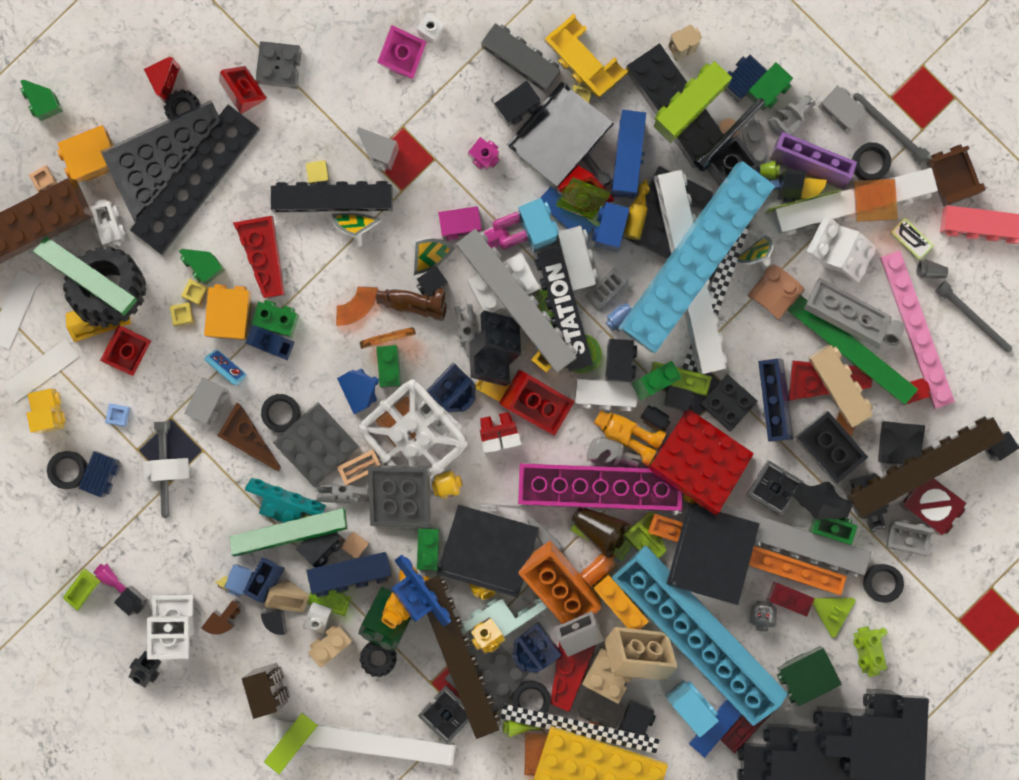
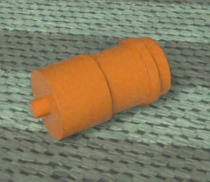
(598, 569)

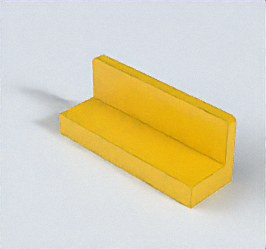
(81, 330)

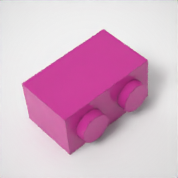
(459, 222)

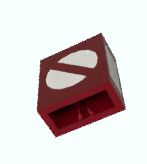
(934, 506)

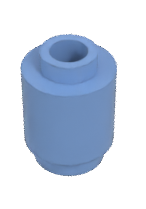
(617, 316)

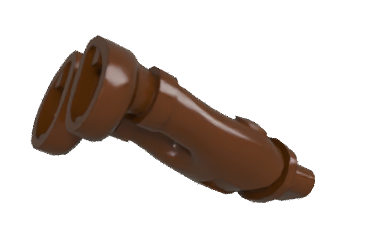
(414, 303)

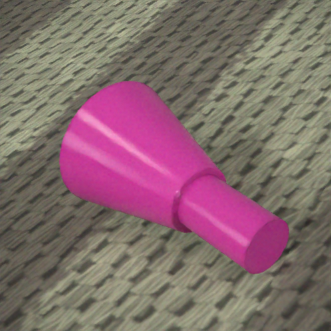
(107, 576)

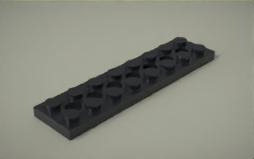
(196, 193)

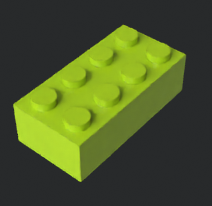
(692, 101)

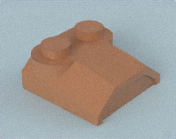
(776, 291)

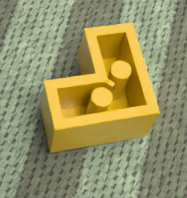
(45, 411)

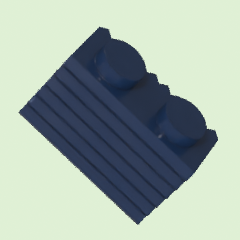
(744, 77)
(99, 474)
(264, 577)

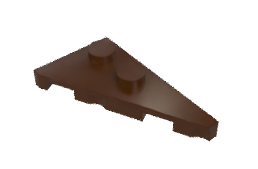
(243, 434)

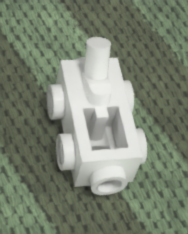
(109, 230)

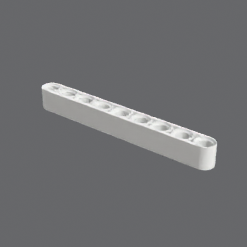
(374, 743)

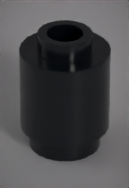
(655, 418)

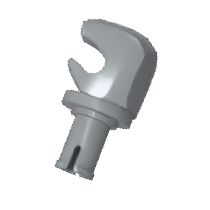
(791, 117)
(615, 451)

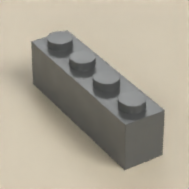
(520, 57)

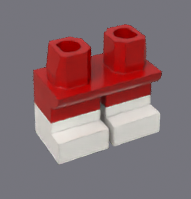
(490, 436)

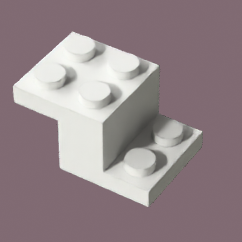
(841, 249)
(170, 627)

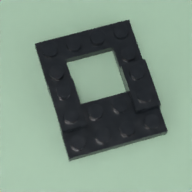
(654, 233)

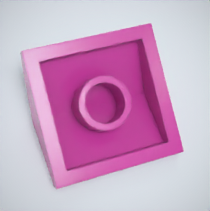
(401, 52)

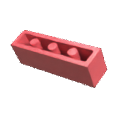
(980, 223)

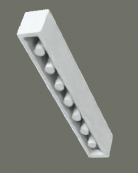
(842, 204)

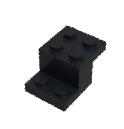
(494, 348)

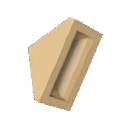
(286, 597)

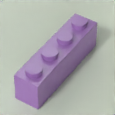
(813, 159)

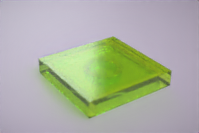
(582, 198)

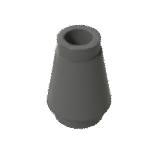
(929, 270)

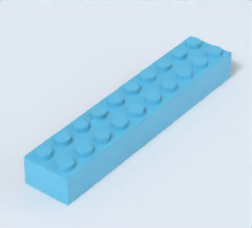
(696, 257)
(700, 637)

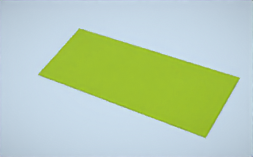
(772, 209)

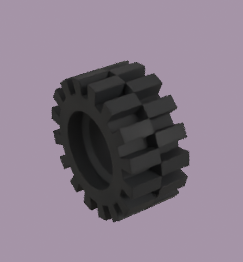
(177, 97)
(370, 668)

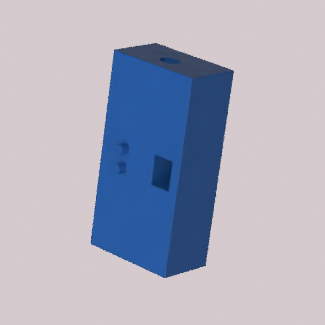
(628, 154)

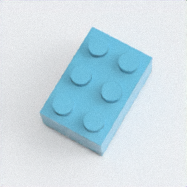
(537, 224)

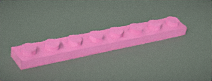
(917, 329)

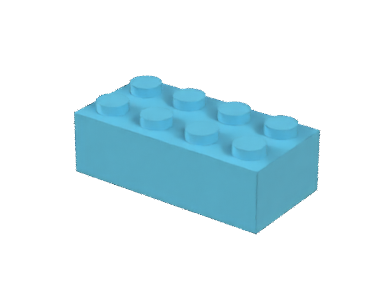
(692, 707)

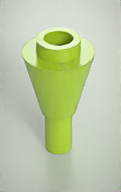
(770, 170)
(514, 728)

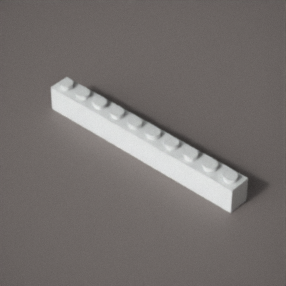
(699, 315)

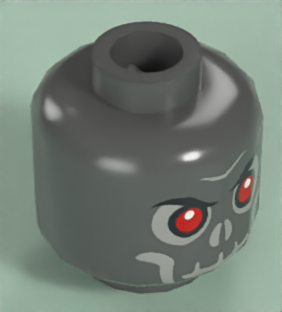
(763, 615)

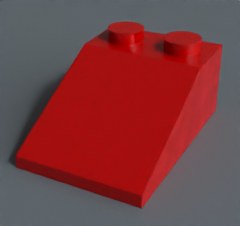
(536, 402)

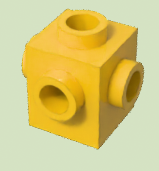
(487, 636)

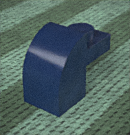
(270, 342)

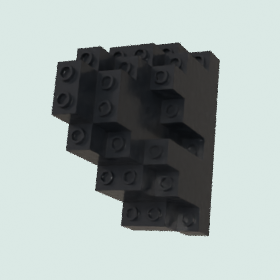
(846, 743)

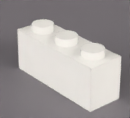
(577, 257)
(605, 394)

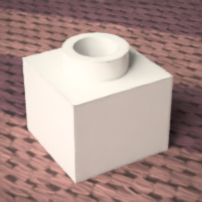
(430, 34)
(318, 617)

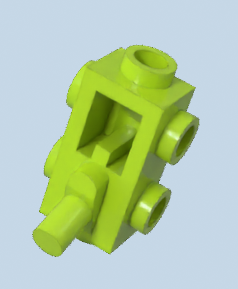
(870, 650)

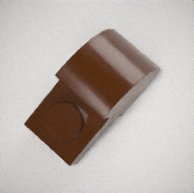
(221, 623)

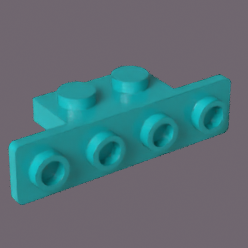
(282, 504)

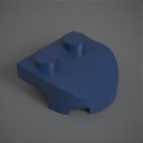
(453, 390)
(535, 650)

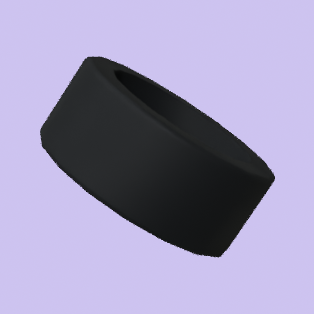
(872, 146)
(269, 402)
(51, 469)
(899, 583)
(532, 685)

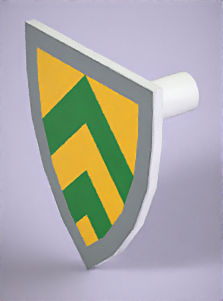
(354, 225)
(429, 253)
(758, 253)

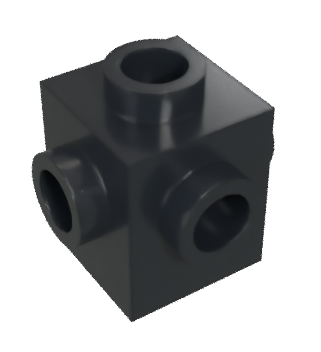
(144, 670)

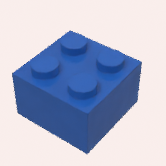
(611, 227)

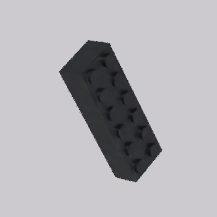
(658, 82)

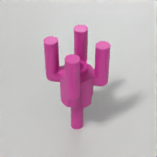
(499, 235)

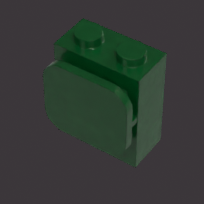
(375, 630)
(808, 676)

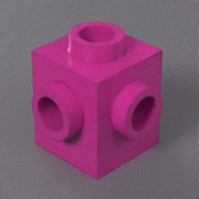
(482, 147)

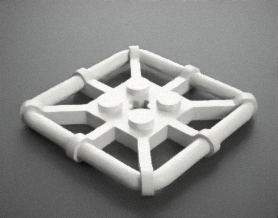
(413, 422)

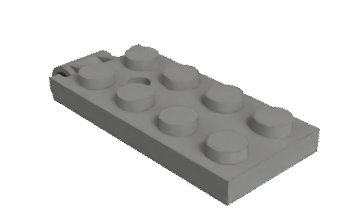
(849, 312)

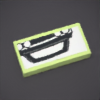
(911, 239)

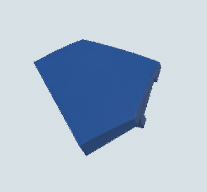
(358, 389)

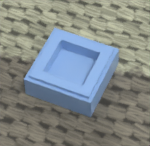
(117, 415)

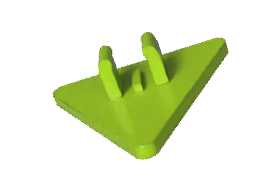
(833, 612)

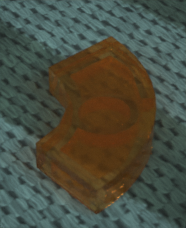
(357, 307)
(388, 337)

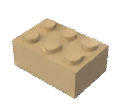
(640, 654)

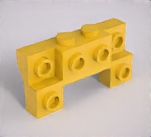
(580, 60)

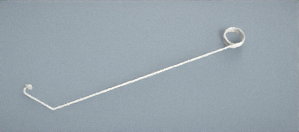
(491, 507)

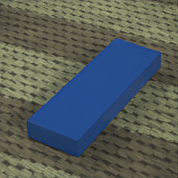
(565, 217)
(727, 717)

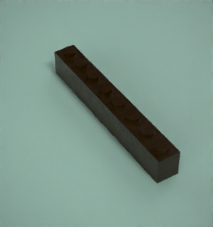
(926, 466)
(462, 664)

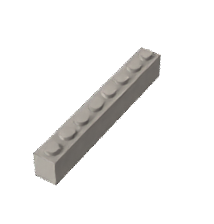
(516, 301)
(807, 544)

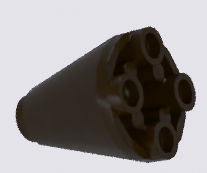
(601, 530)

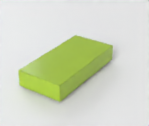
(81, 589)

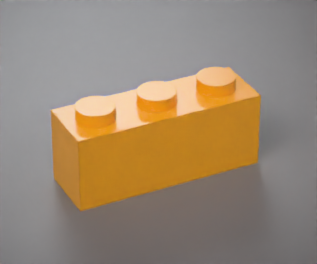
(620, 603)

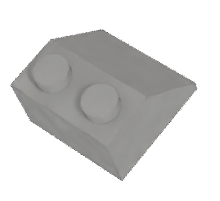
(380, 149)

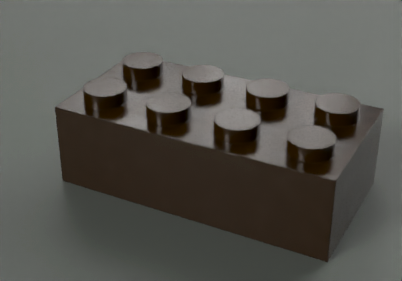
(265, 690)

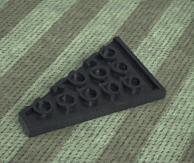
(153, 156)

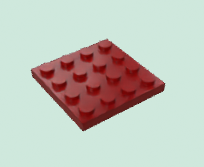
(701, 461)

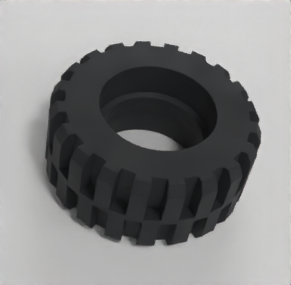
(107, 263)

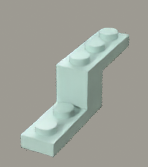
(503, 616)

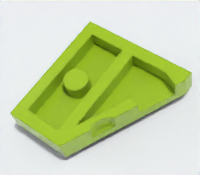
(639, 536)

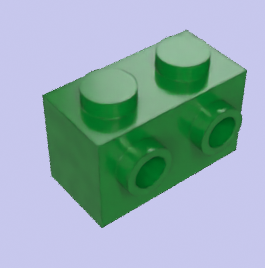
(275, 319)
(835, 529)

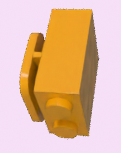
(83, 154)
(228, 312)

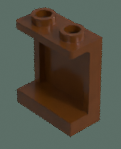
(955, 175)

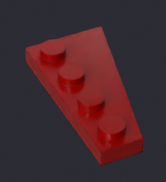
(262, 252)
(807, 383)
(569, 677)

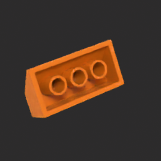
(559, 584)

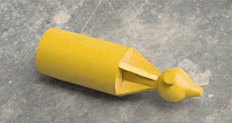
(637, 214)

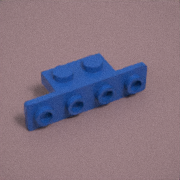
(416, 596)

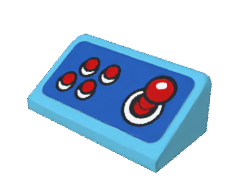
(225, 367)

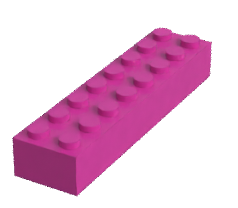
(596, 487)

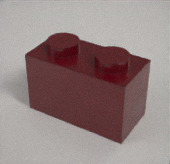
(790, 598)

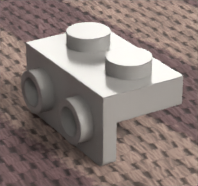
(909, 537)

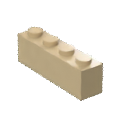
(840, 385)

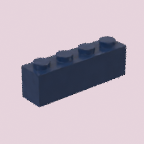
(775, 400)
(349, 573)

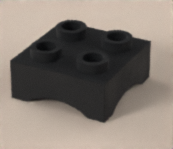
(728, 402)
(900, 441)
(822, 501)

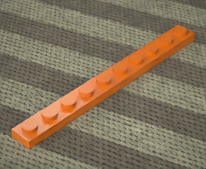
(765, 560)

